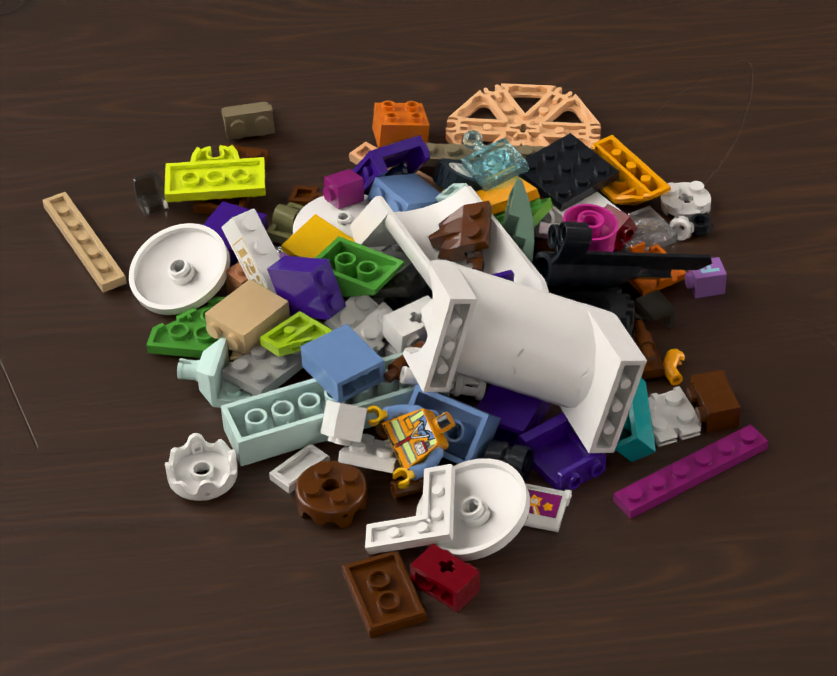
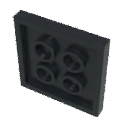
(568, 172)

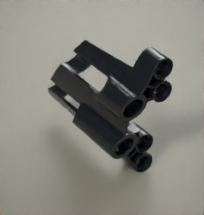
(576, 267)

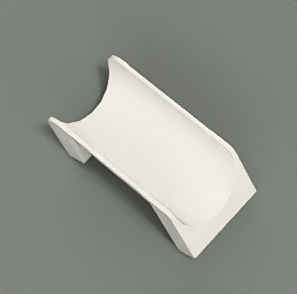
(410, 229)
(532, 347)

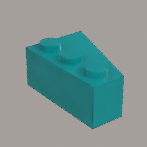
(637, 433)

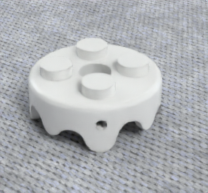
(196, 457)

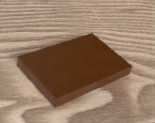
(384, 593)

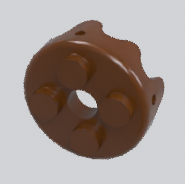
(336, 505)

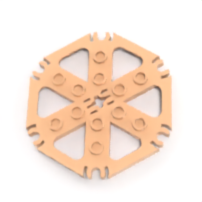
(511, 119)

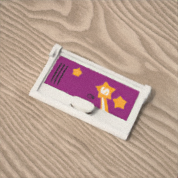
(546, 507)

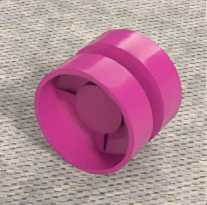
(602, 222)

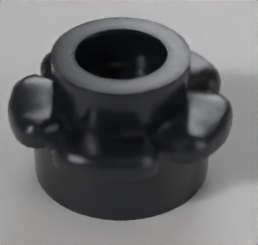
(702, 224)

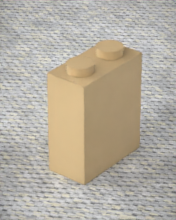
(246, 316)

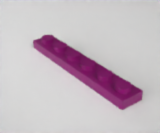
(690, 471)

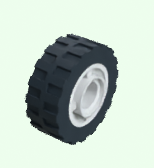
(452, 171)

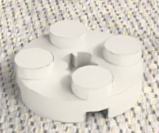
(693, 192)

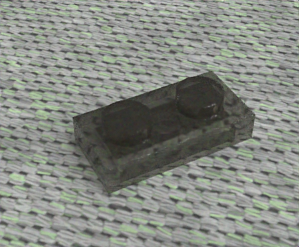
(399, 285)

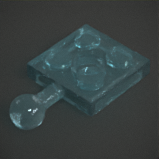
(492, 163)

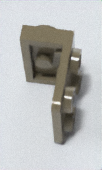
(248, 120)

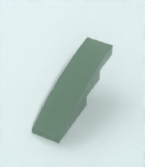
(519, 219)

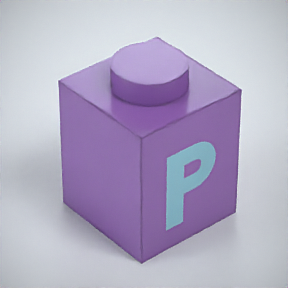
(708, 280)

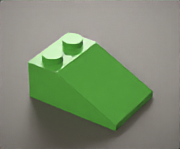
(359, 268)

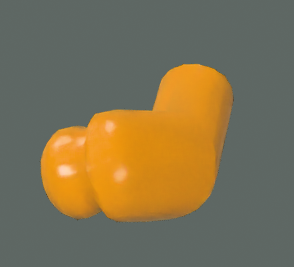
(670, 363)

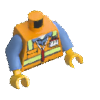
(415, 437)

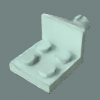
(209, 375)

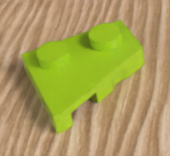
(293, 334)

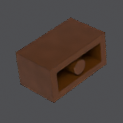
(714, 401)

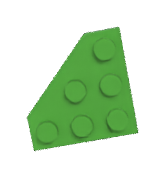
(184, 336)

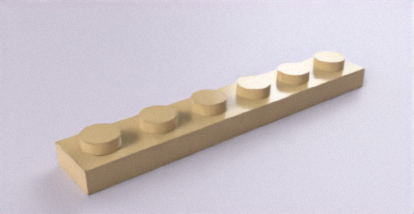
(84, 242)

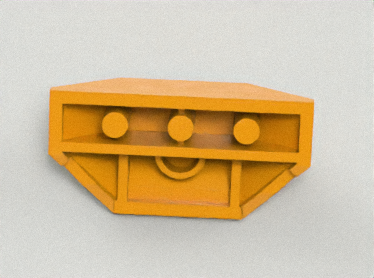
(636, 180)

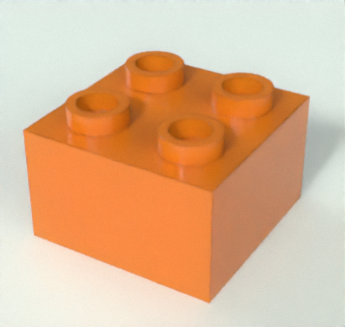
(399, 122)

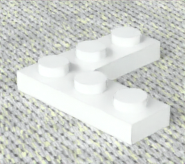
(430, 528)

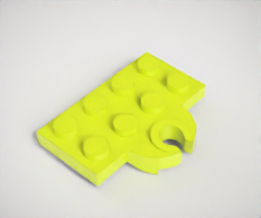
(215, 177)

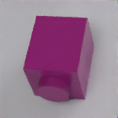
(343, 188)

